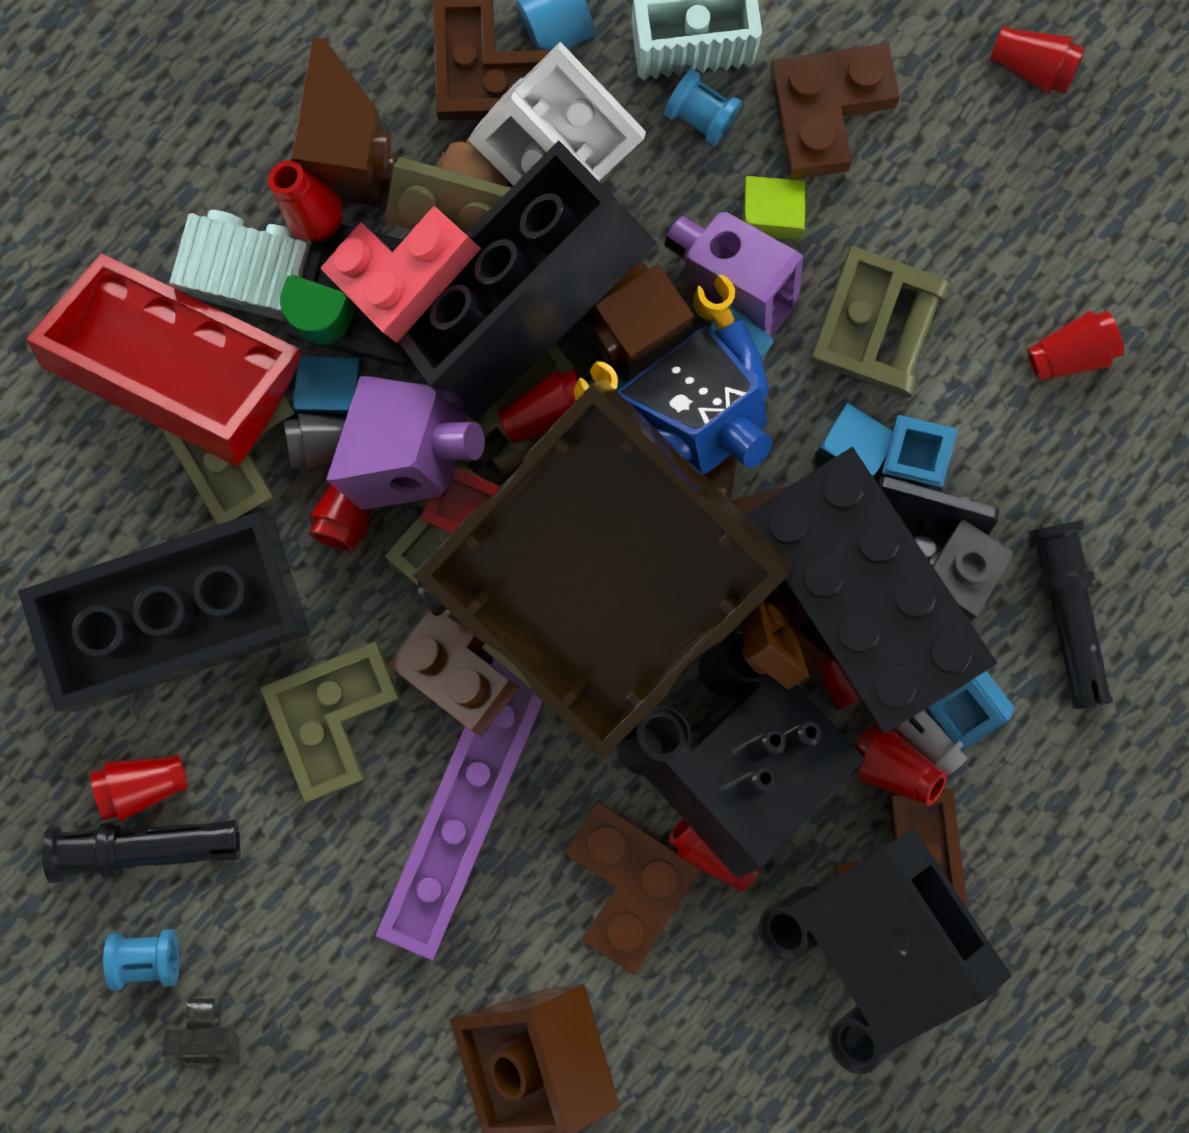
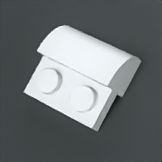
(555, 104)

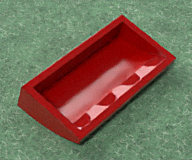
(166, 358)

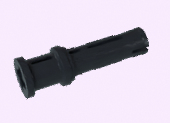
(1068, 584)
(112, 849)

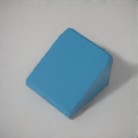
(325, 385)
(862, 432)
(972, 710)

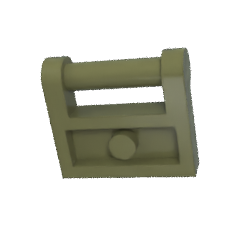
(862, 313)

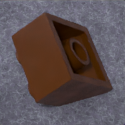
(341, 131)
(536, 1063)

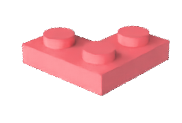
(400, 283)

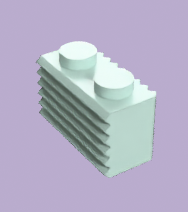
(694, 35)
(237, 264)

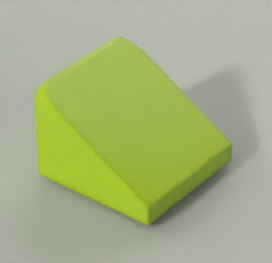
(775, 206)

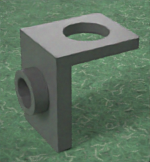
(971, 566)

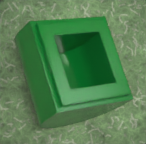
(315, 310)

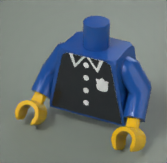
(705, 390)

